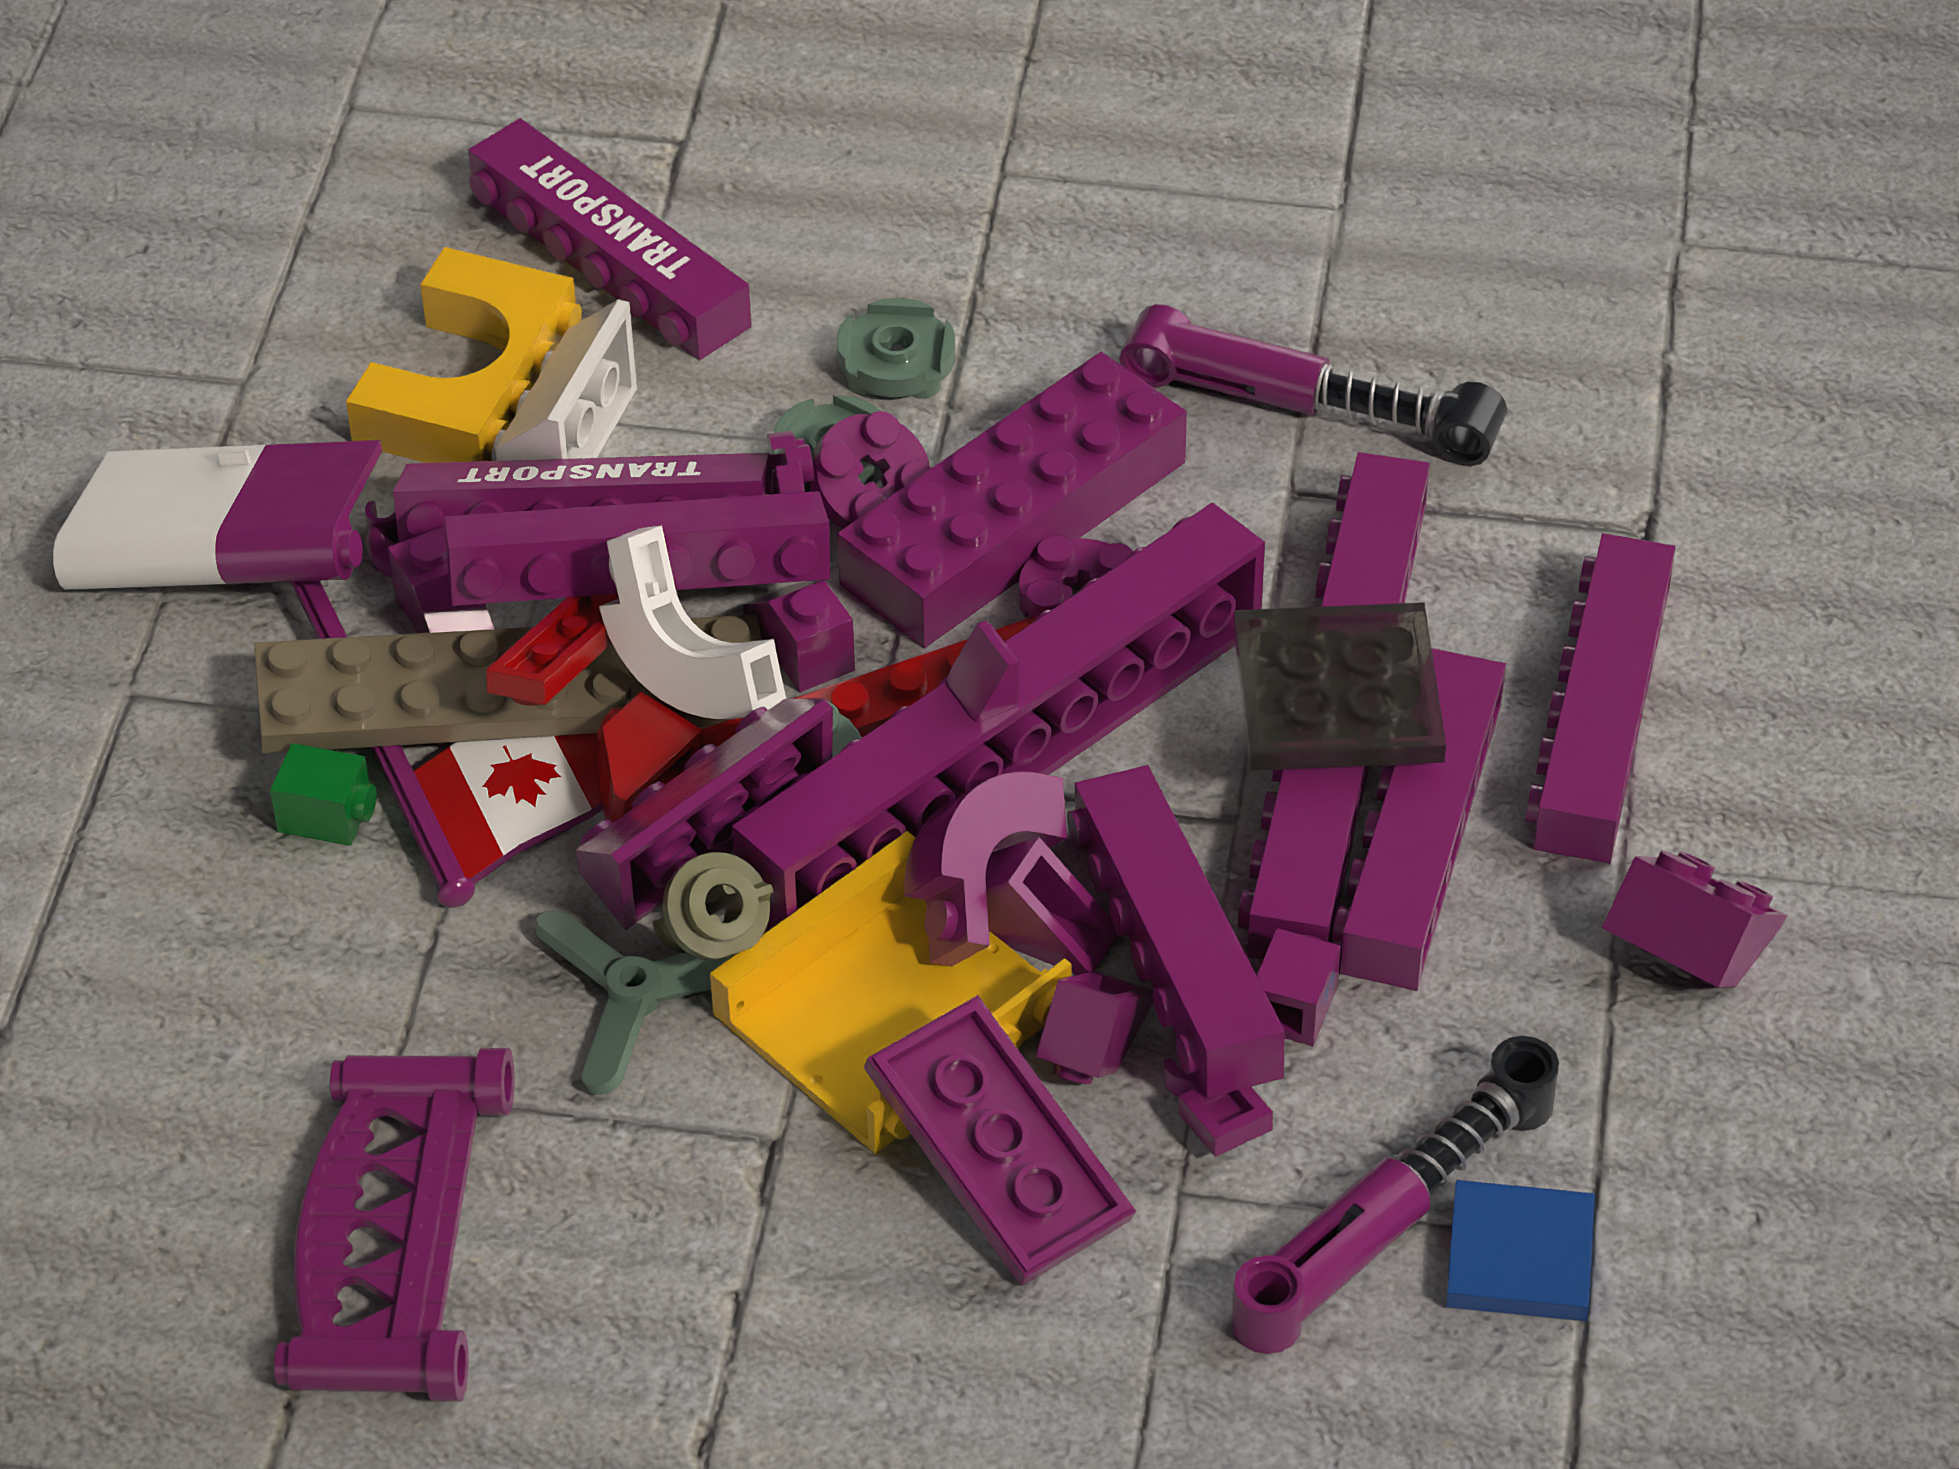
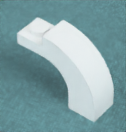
(669, 650)

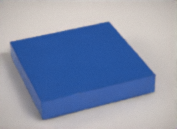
(1521, 1250)

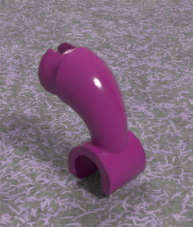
(380, 535)

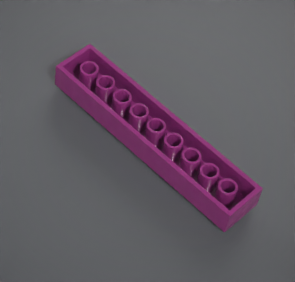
(1079, 679)

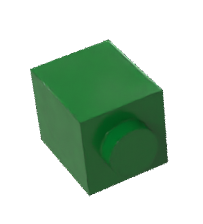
(322, 794)

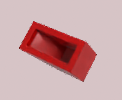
(640, 748)

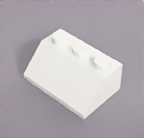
(577, 394)

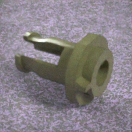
(702, 893)

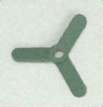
(633, 990)

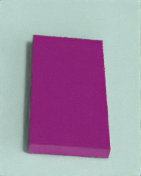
(999, 1140)

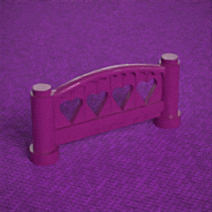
(404, 1342)

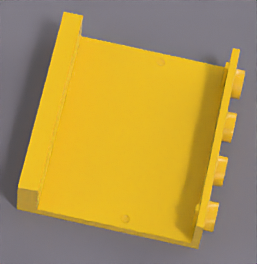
(856, 978)

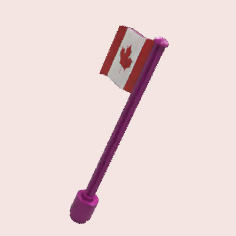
(482, 796)

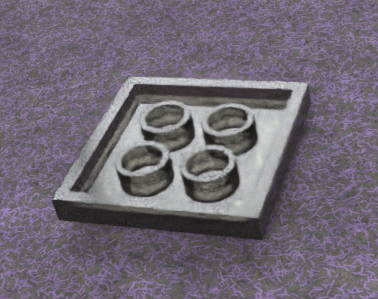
(1338, 686)

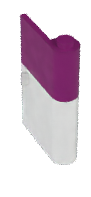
(217, 516)

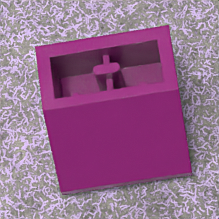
(1692, 919)

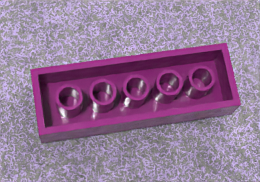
(981, 512)

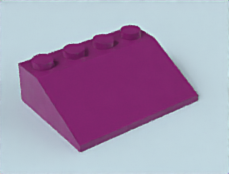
(695, 811)

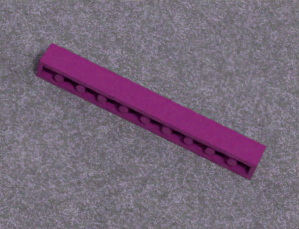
(1318, 808)

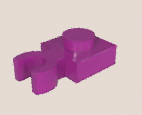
(1220, 1120)

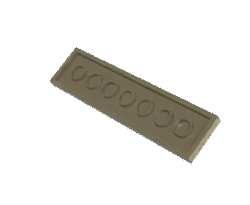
(435, 689)

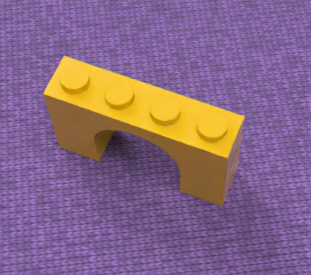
(460, 416)

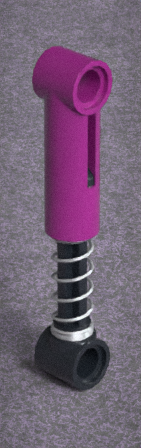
(1171, 348)
(1388, 1200)

